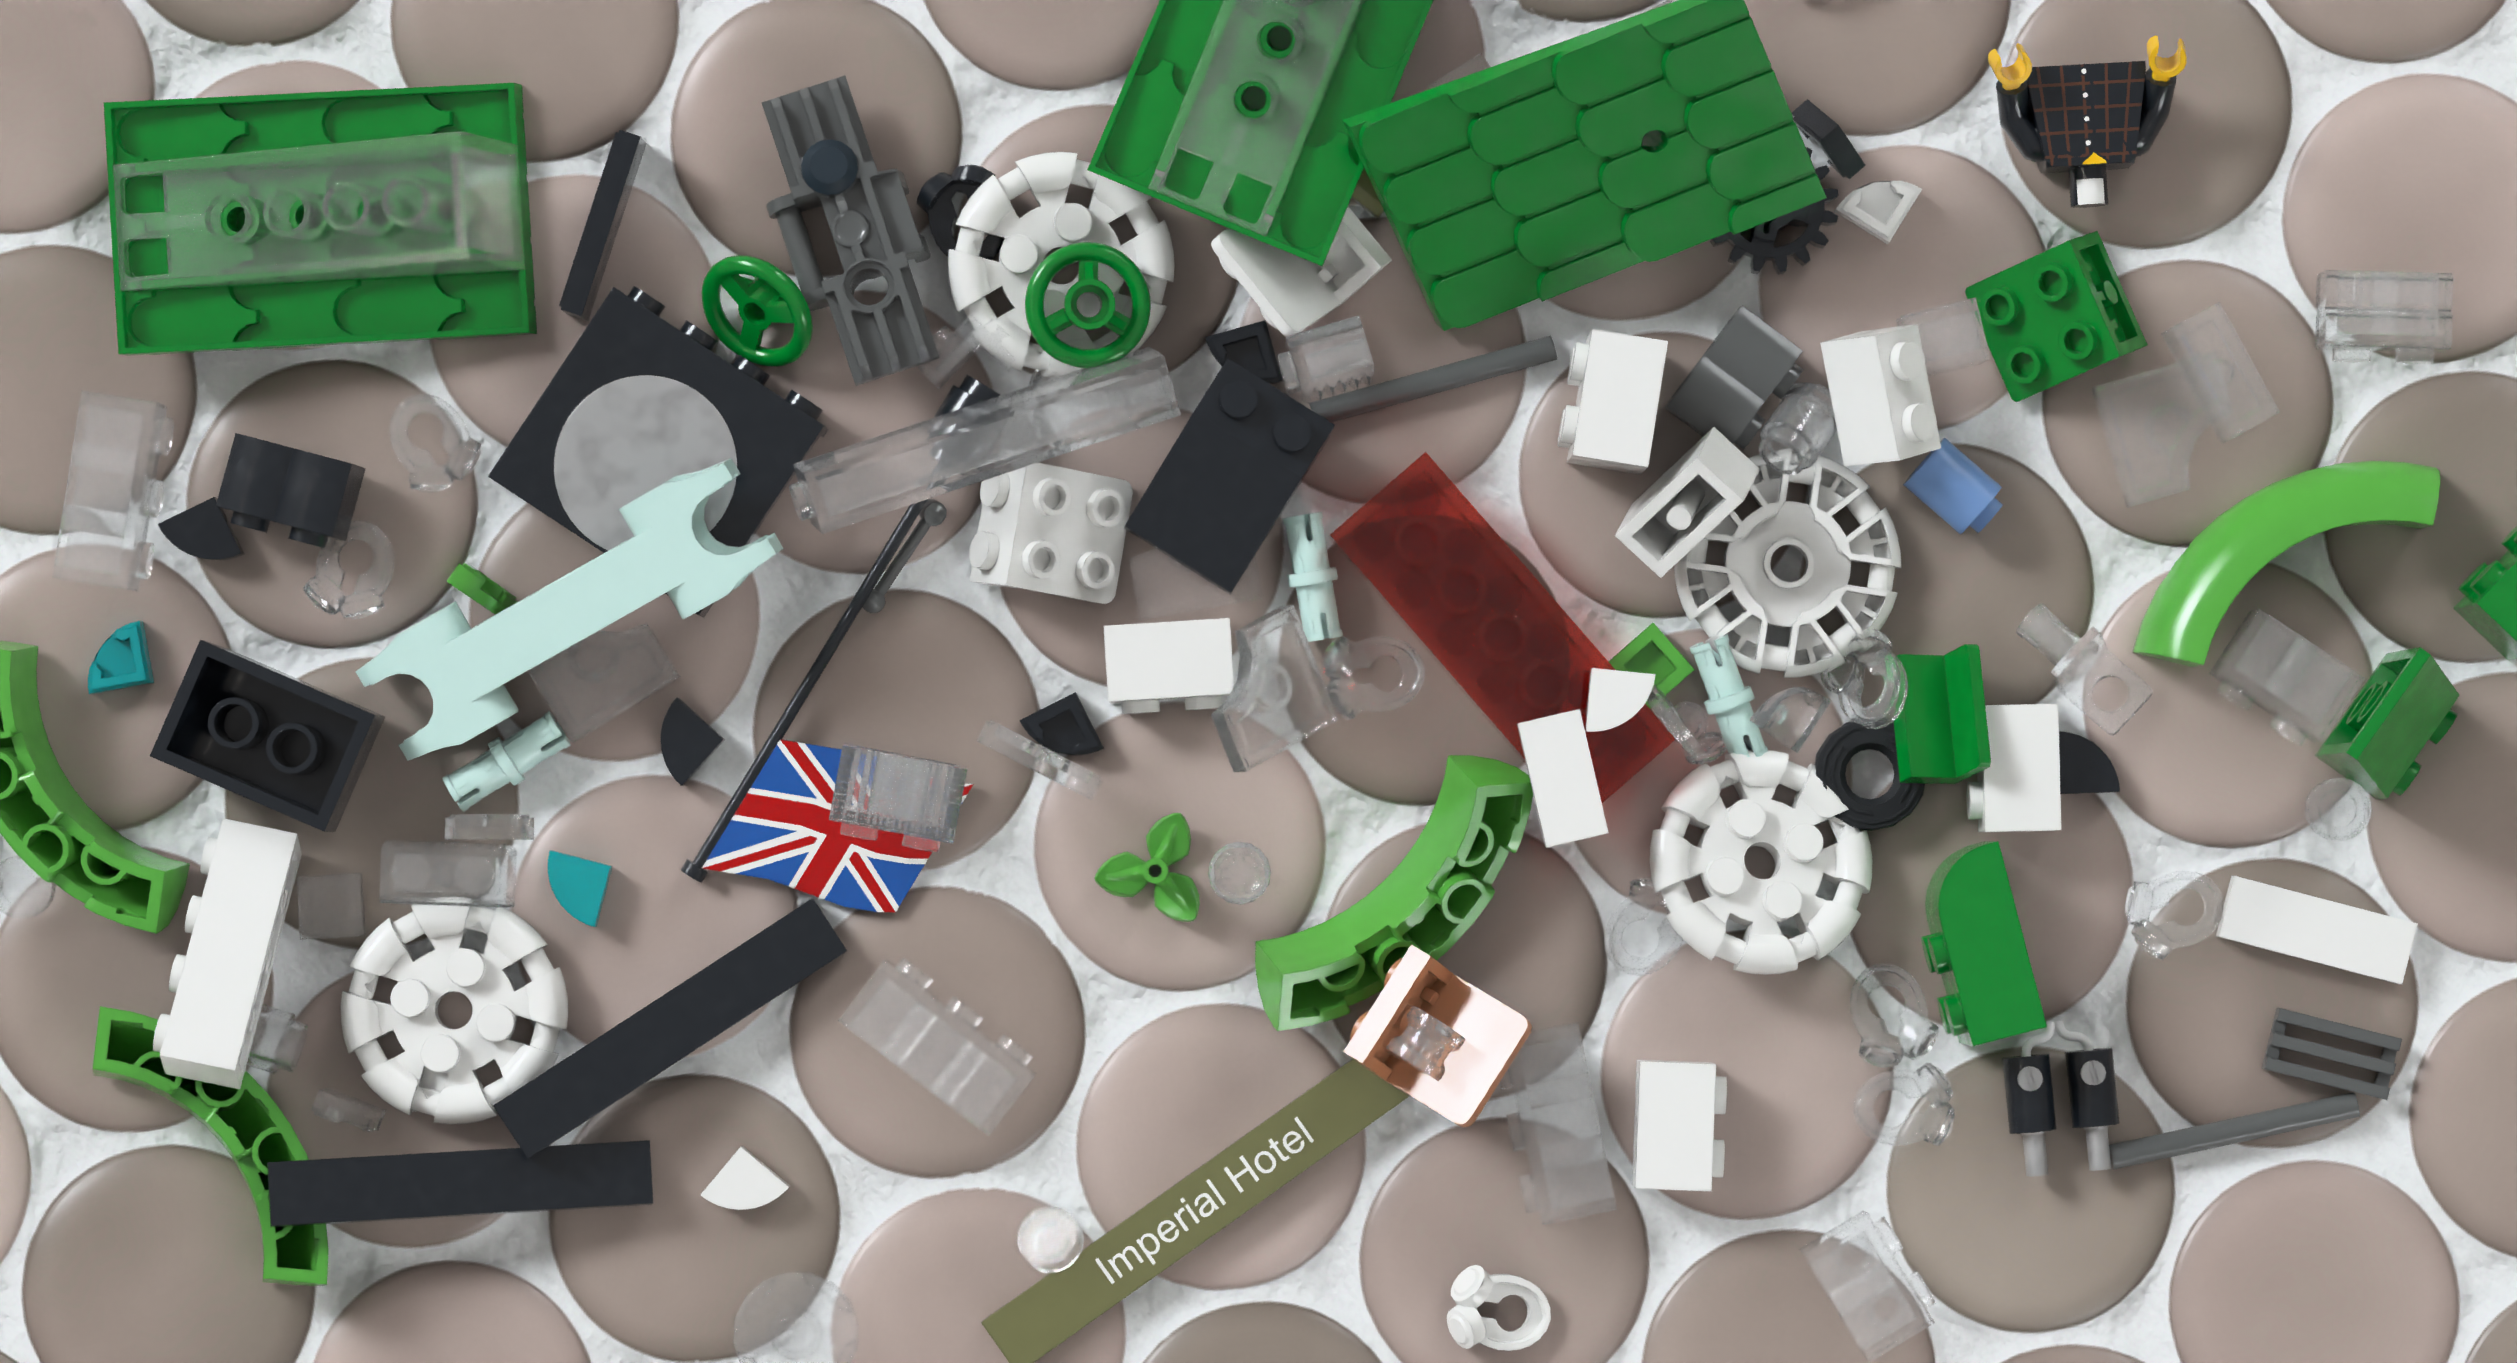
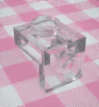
(959, 346)

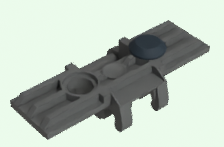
(869, 221)

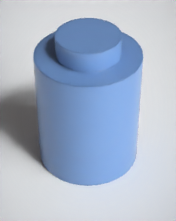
(1955, 488)

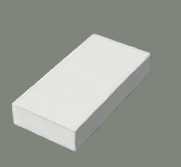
(1562, 778)

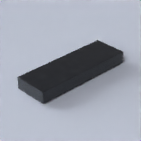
(602, 225)

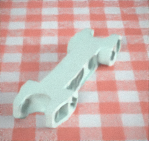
(667, 555)

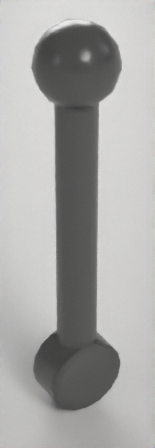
(931, 515)

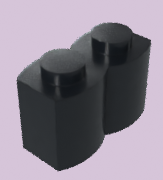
(291, 489)

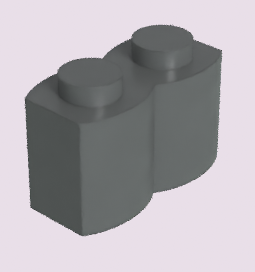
(1736, 379)

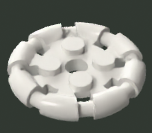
(1046, 228)
(1820, 588)
(1732, 890)
(416, 1018)

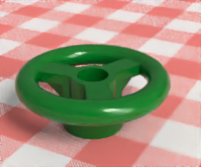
(760, 302)
(1129, 329)

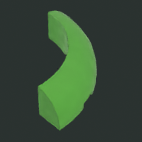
(2264, 525)
(56, 828)
(1421, 903)
(241, 1119)

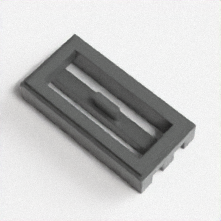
(2384, 1066)

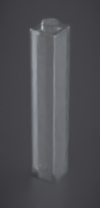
(983, 440)

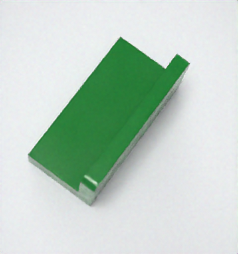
(1944, 718)

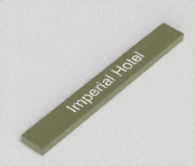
(1191, 1212)

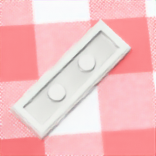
(2316, 930)

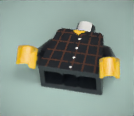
(2086, 114)

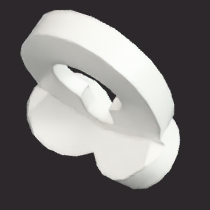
(1470, 1328)

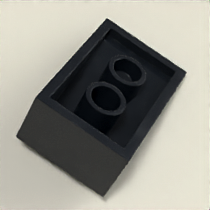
(1229, 476)

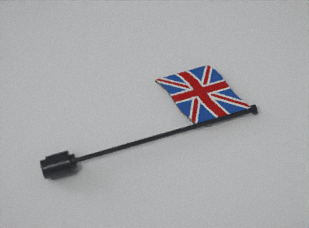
(782, 808)

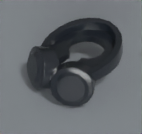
(936, 201)

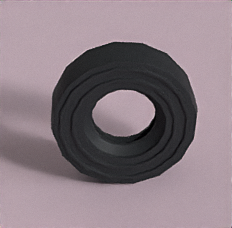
(1831, 769)

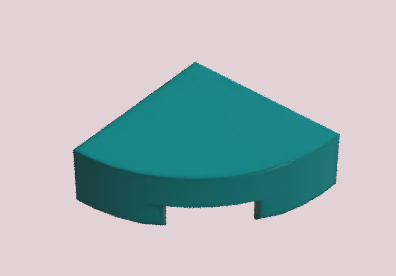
(121, 661)
(579, 885)

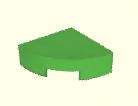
(481, 588)

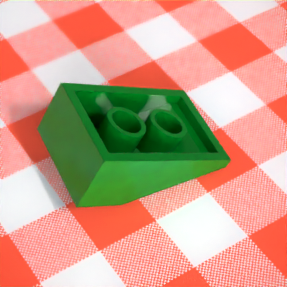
(2391, 722)

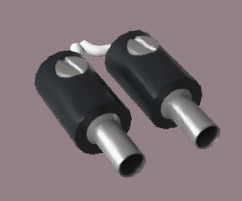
(2090, 1093)

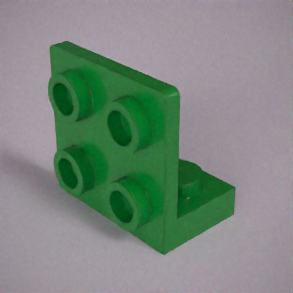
(2056, 316)

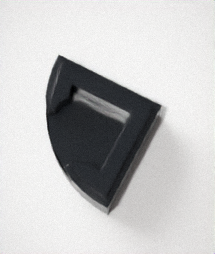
(1830, 137)
(1248, 347)
(203, 532)
(1063, 727)
(686, 741)
(2084, 767)

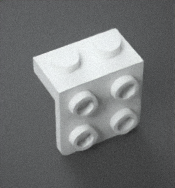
(1294, 290)
(1052, 532)

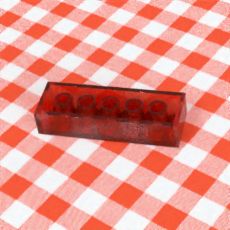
(1486, 616)

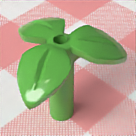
(1173, 892)

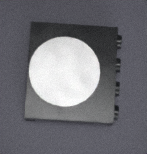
(651, 406)

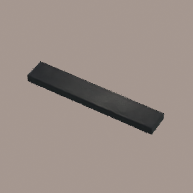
(670, 1028)
(459, 1183)

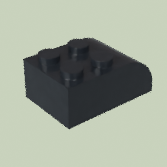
(267, 736)

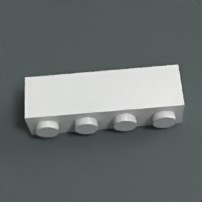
(229, 953)

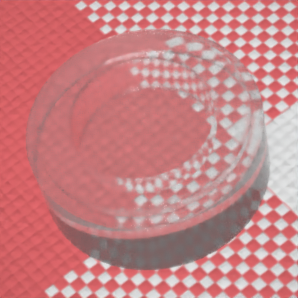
(2338, 809)
(22, 890)
(1050, 1239)

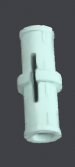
(1312, 576)
(1728, 697)
(506, 761)

